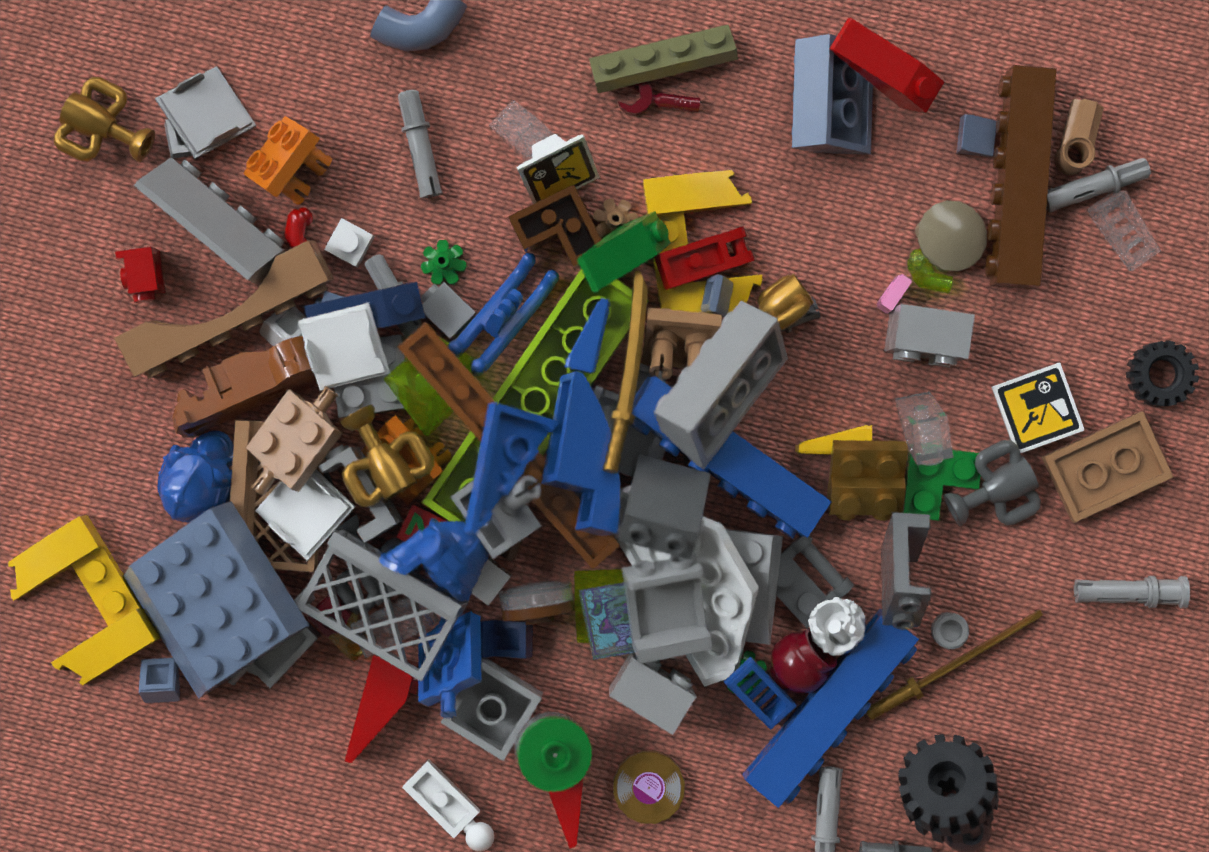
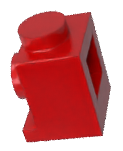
(142, 273)

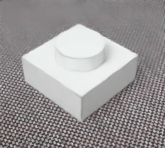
(349, 242)

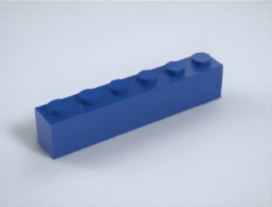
(742, 471)
(828, 710)

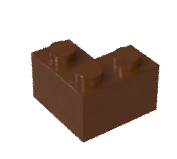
(553, 218)

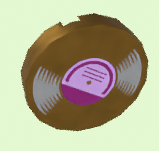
(648, 787)

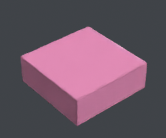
(893, 293)

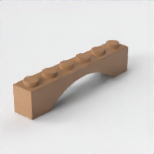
(290, 276)

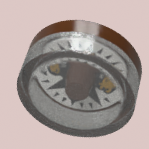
(537, 601)

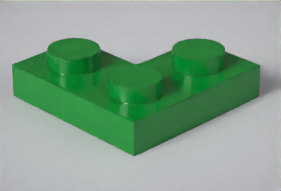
(926, 483)

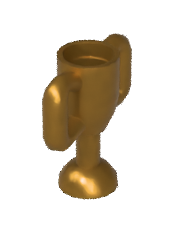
(95, 121)
(785, 300)
(383, 460)

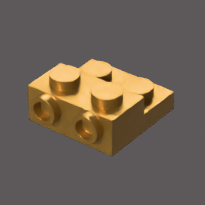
(867, 478)

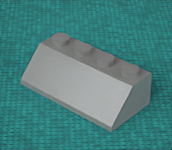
(212, 219)
(722, 383)

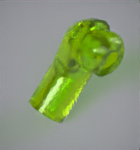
(924, 275)

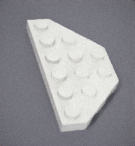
(726, 592)

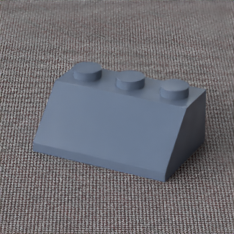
(829, 101)

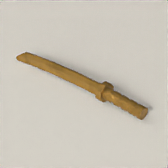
(623, 415)
(913, 688)

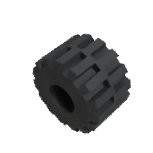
(938, 770)

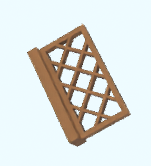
(245, 472)

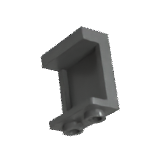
(664, 507)
(903, 542)

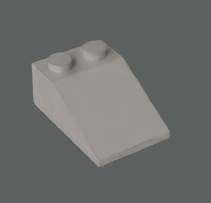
(762, 558)

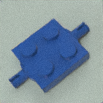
(455, 665)

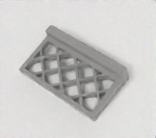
(413, 585)

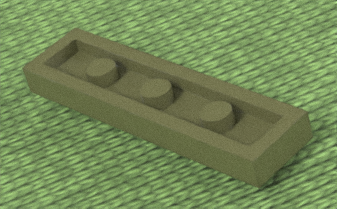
(663, 58)

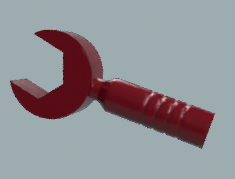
(661, 100)

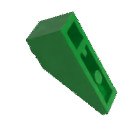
(624, 250)

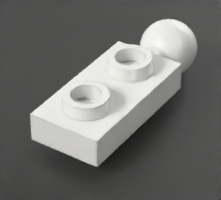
(448, 806)

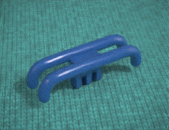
(500, 315)

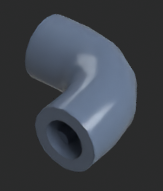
(418, 30)

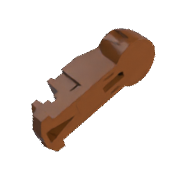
(242, 385)

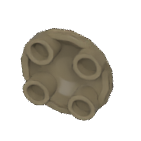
(951, 236)

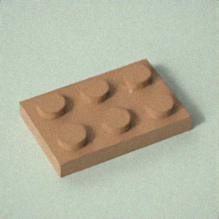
(1107, 467)

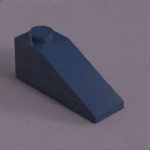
(388, 305)

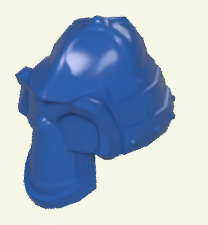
(196, 476)
(447, 556)

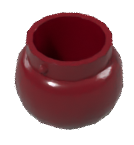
(800, 663)

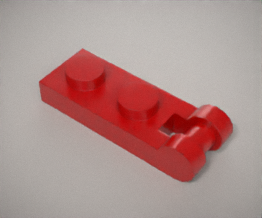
(703, 258)

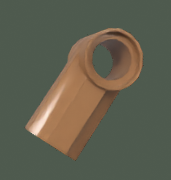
(1079, 134)

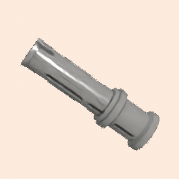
(1149, 591)

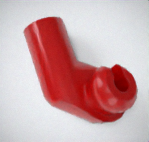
(296, 226)

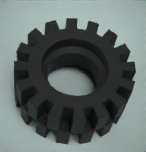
(1183, 379)

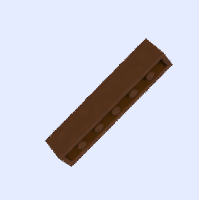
(1022, 177)

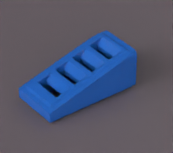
(588, 345)
(776, 709)

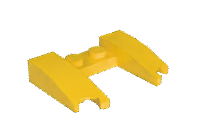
(685, 194)
(83, 549)

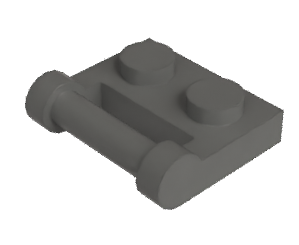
(797, 589)

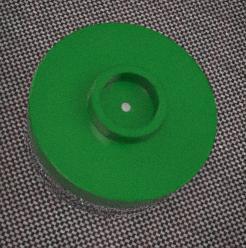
(552, 751)

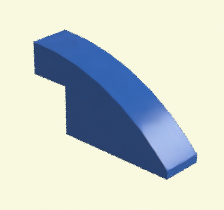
(579, 453)

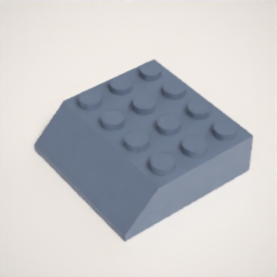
(214, 598)

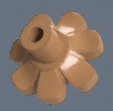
(612, 211)

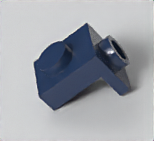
(506, 639)

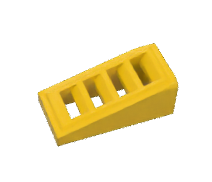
(823, 444)

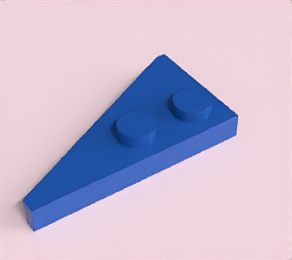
(506, 447)

